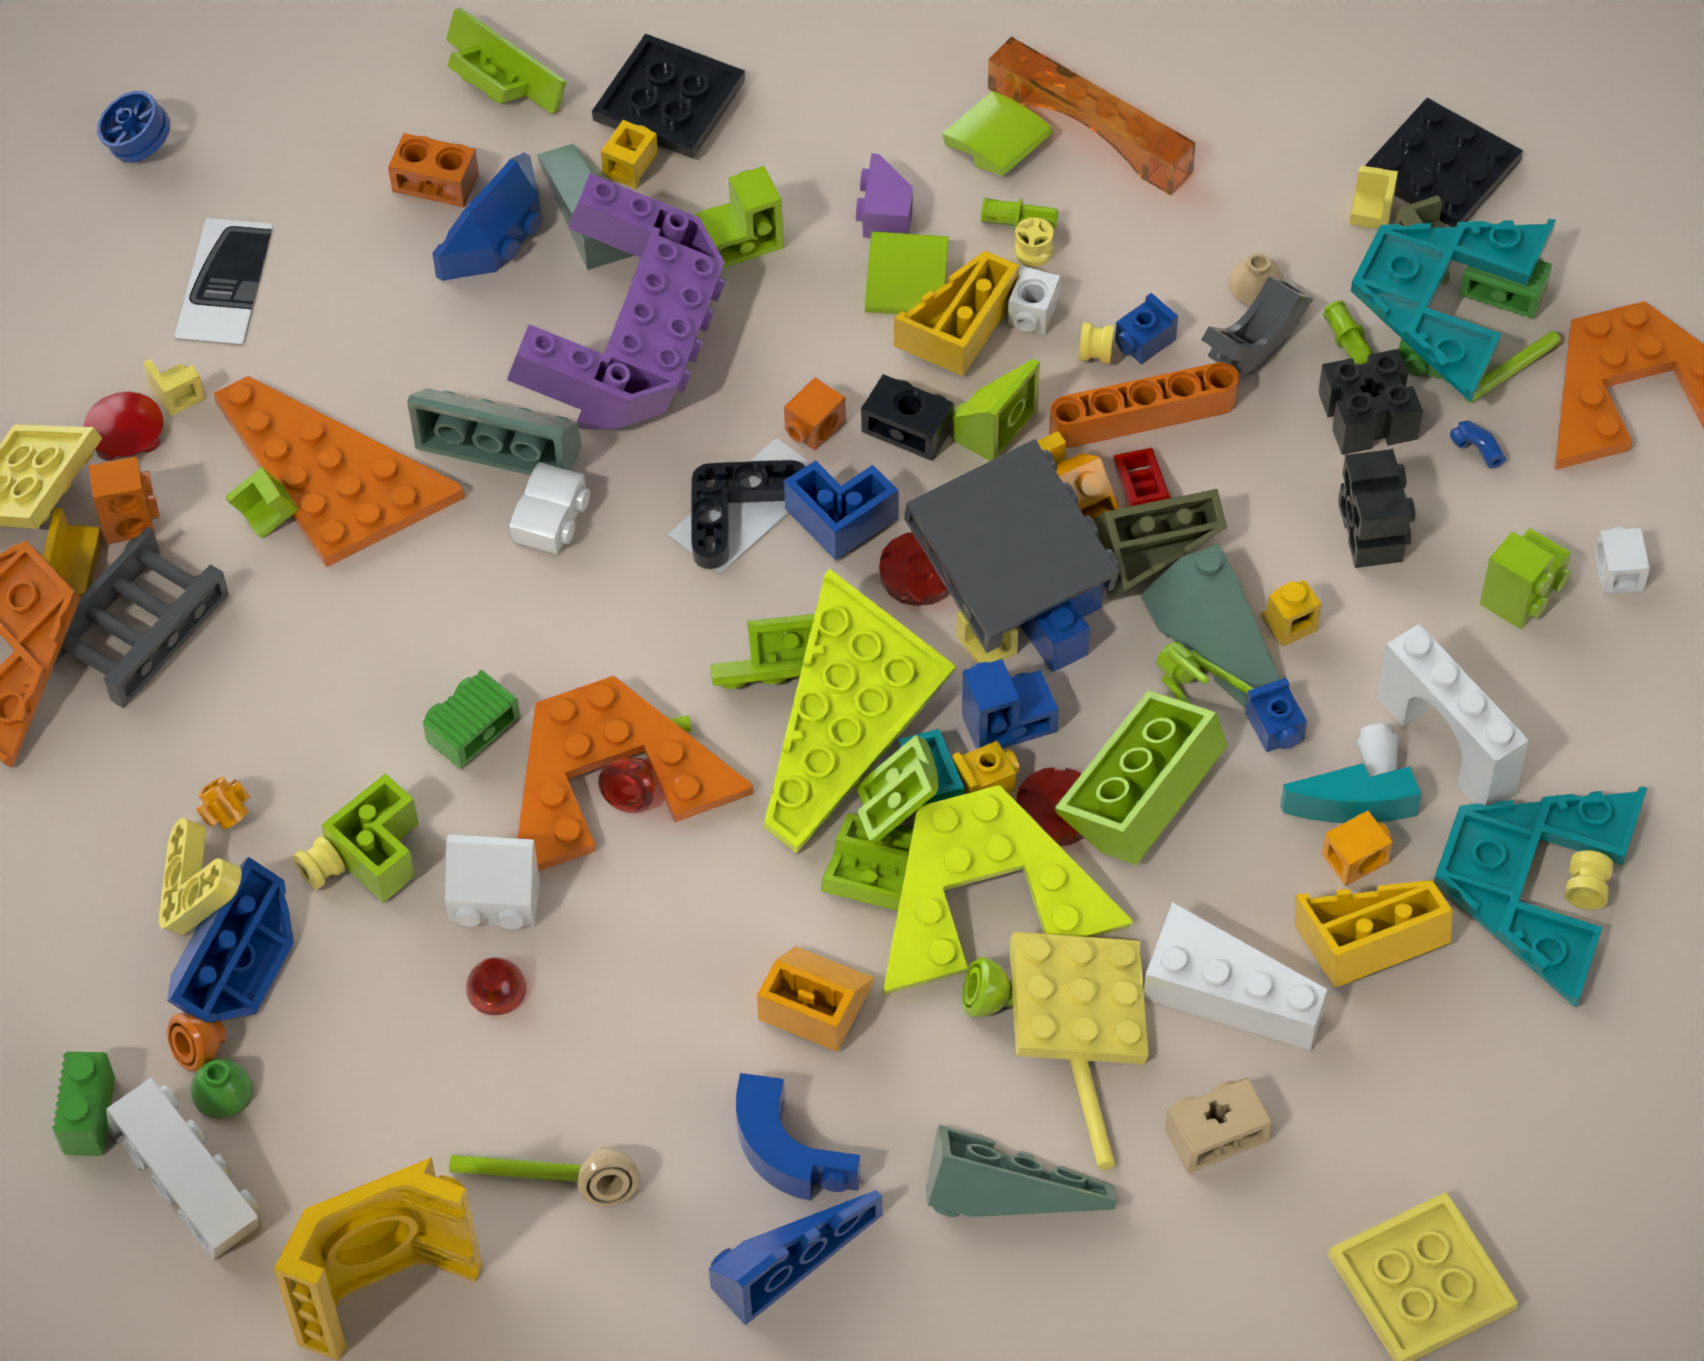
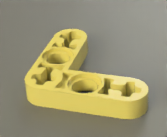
(187, 889)

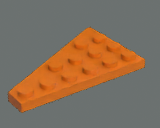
(339, 479)

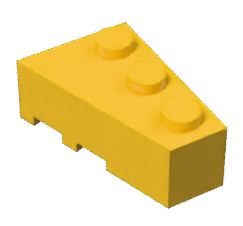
(960, 315)
(1373, 929)

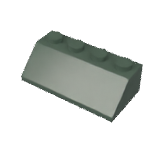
(491, 432)

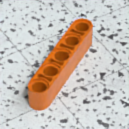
(1145, 404)

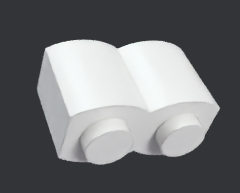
(548, 508)

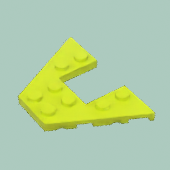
(971, 842)

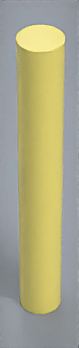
(1092, 1114)

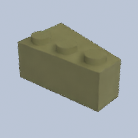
(1158, 533)

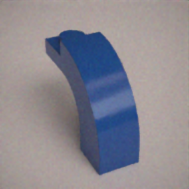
(776, 1154)

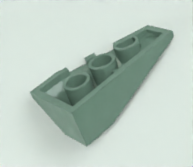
(567, 173)
(1208, 613)
(979, 1181)

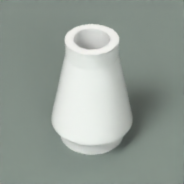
(1378, 748)

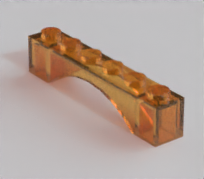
(1149, 146)

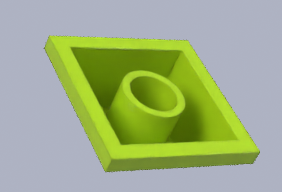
(998, 411)

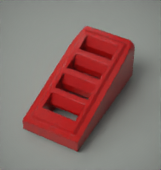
(1140, 485)

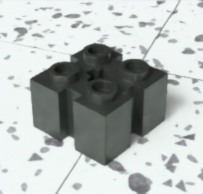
(1370, 401)
(1375, 508)

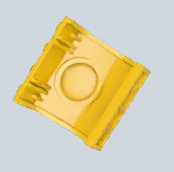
(370, 1236)

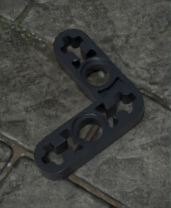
(720, 496)

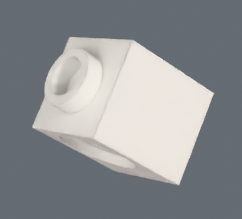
(1033, 300)
(1622, 560)

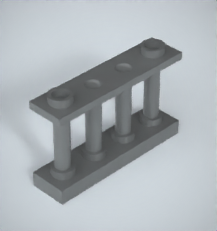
(157, 645)

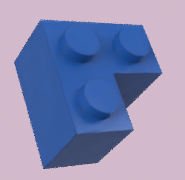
(841, 514)
(1061, 632)
(1006, 706)

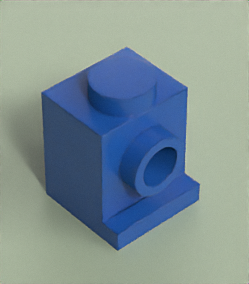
(1146, 329)
(1275, 715)

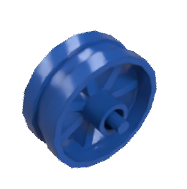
(138, 124)

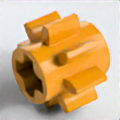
(223, 802)

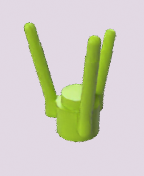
(1184, 666)

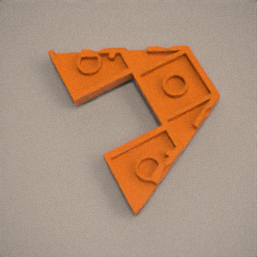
(1613, 350)
(34, 622)
(589, 731)

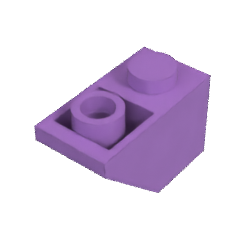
(886, 200)

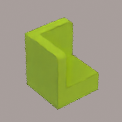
(262, 501)

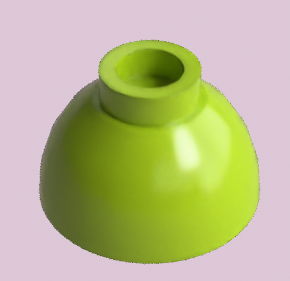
(986, 988)

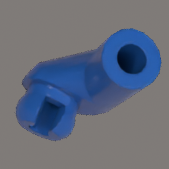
(1482, 439)

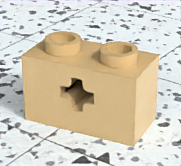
(1217, 1124)

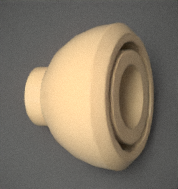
(1251, 275)
(608, 1177)

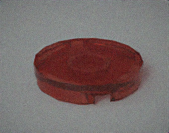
(909, 573)
(1040, 796)

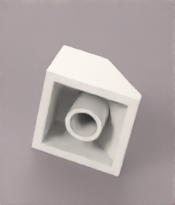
(491, 881)

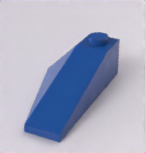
(776, 1261)

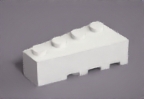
(1230, 982)
(183, 1167)

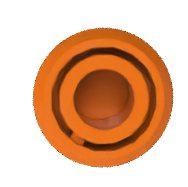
(194, 1040)

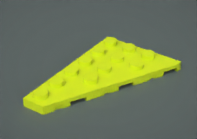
(853, 699)

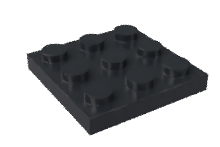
(670, 94)
(1447, 159)

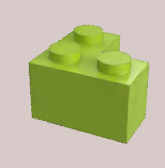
(750, 221)
(1523, 576)
(370, 834)

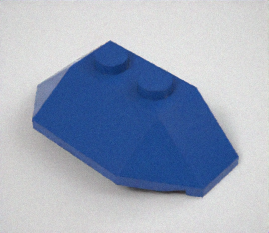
(492, 224)
(235, 951)

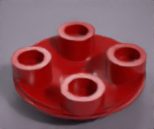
(126, 423)

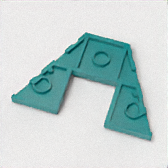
(1407, 269)
(1490, 861)

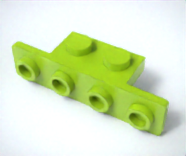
(499, 65)
(775, 653)

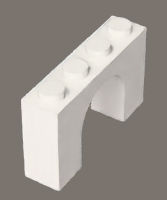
(1424, 676)

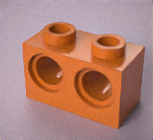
(433, 169)
(123, 498)

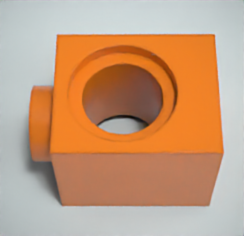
(814, 414)

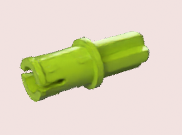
(1014, 212)
(1347, 332)

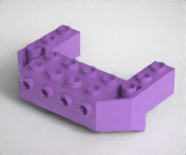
(656, 323)

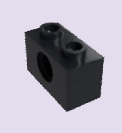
(888, 418)

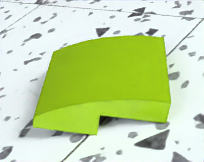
(997, 133)
(903, 270)
(897, 788)
(866, 869)

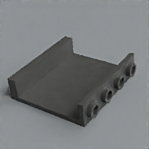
(1010, 541)

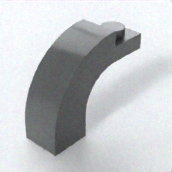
(1261, 329)

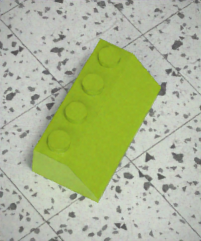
(1143, 775)

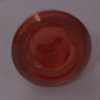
(628, 784)
(495, 986)

